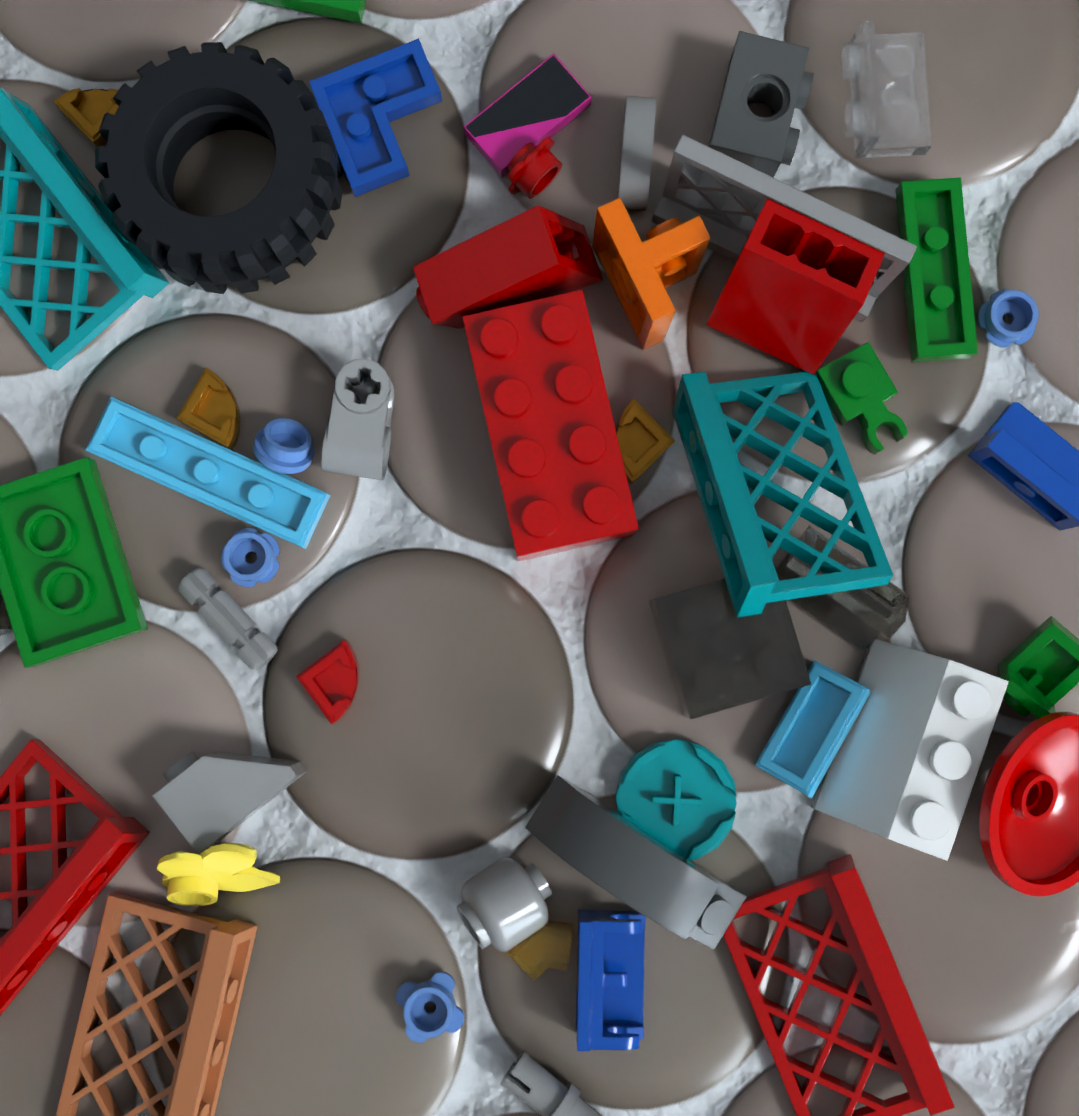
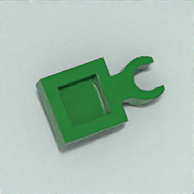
(858, 388)

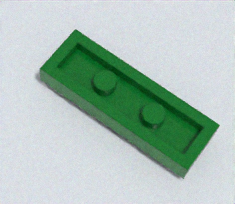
(939, 272)

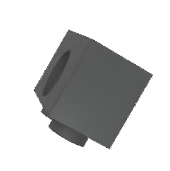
(768, 74)

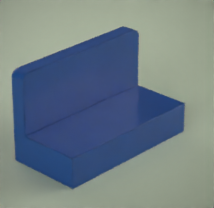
(1032, 464)

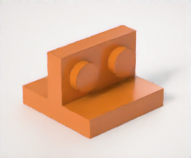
(645, 269)

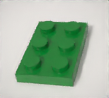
(64, 565)

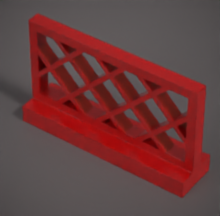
(74, 880)
(881, 980)

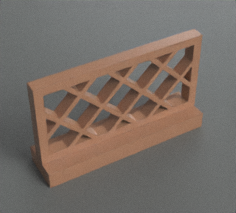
(209, 1023)

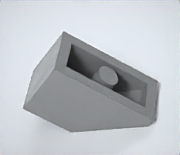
(220, 792)

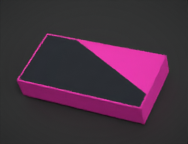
(527, 113)

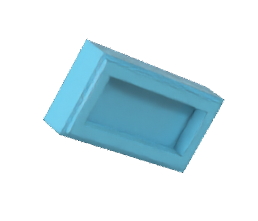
(813, 729)

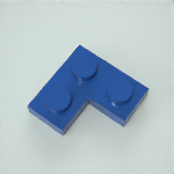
(364, 100)

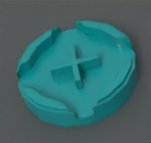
(678, 796)

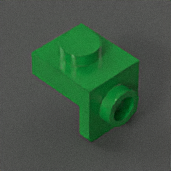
(1041, 669)

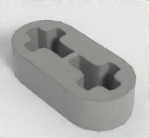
(636, 151)

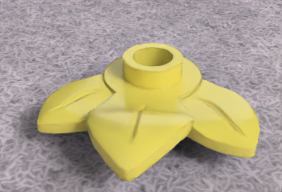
(197, 878)

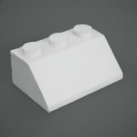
(912, 748)

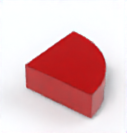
(333, 681)

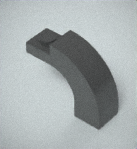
(634, 865)

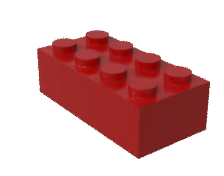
(550, 425)

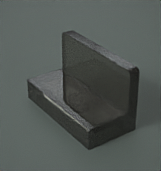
(853, 613)

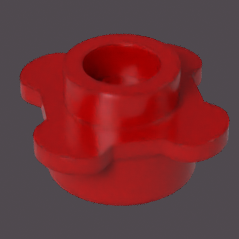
(533, 168)

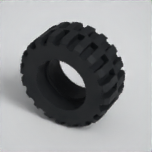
(176, 109)

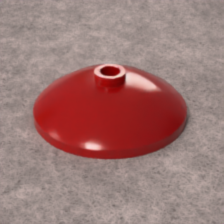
(1034, 808)

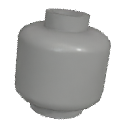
(504, 904)

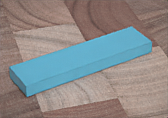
(208, 472)

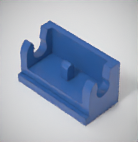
(610, 980)

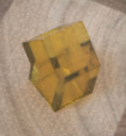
(544, 949)

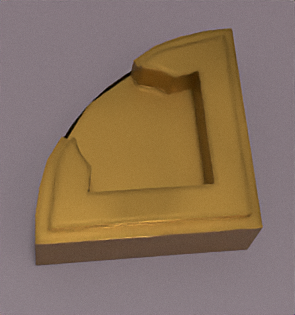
(87, 110)
(212, 410)
(640, 440)

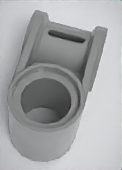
(358, 433)

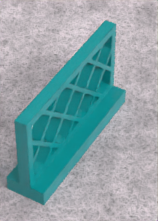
(83, 211)
(730, 508)

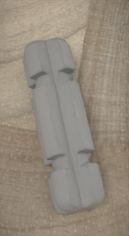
(227, 618)

